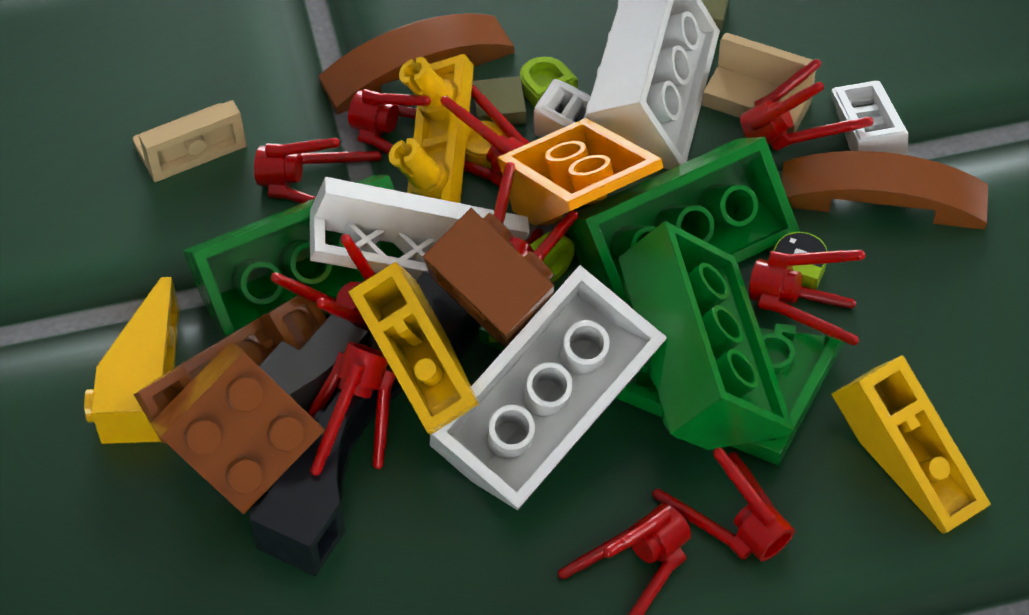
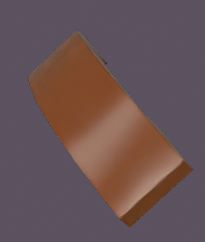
(433, 38)
(887, 180)
(289, 322)

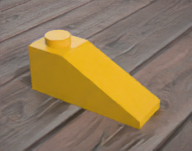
(415, 346)
(133, 361)
(911, 443)

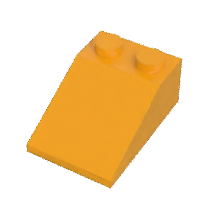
(573, 170)

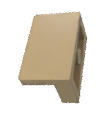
(751, 72)
(191, 140)

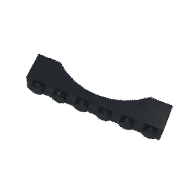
(303, 512)

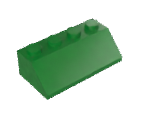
(721, 197)
(238, 266)
(714, 363)

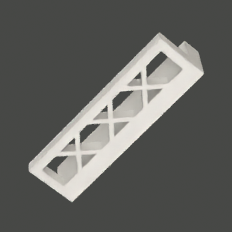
(390, 216)

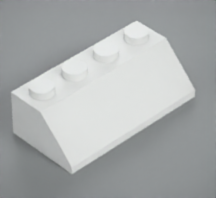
(655, 75)
(548, 388)

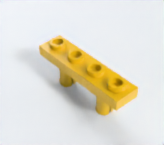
(437, 151)

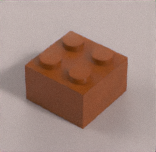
(489, 275)
(237, 427)

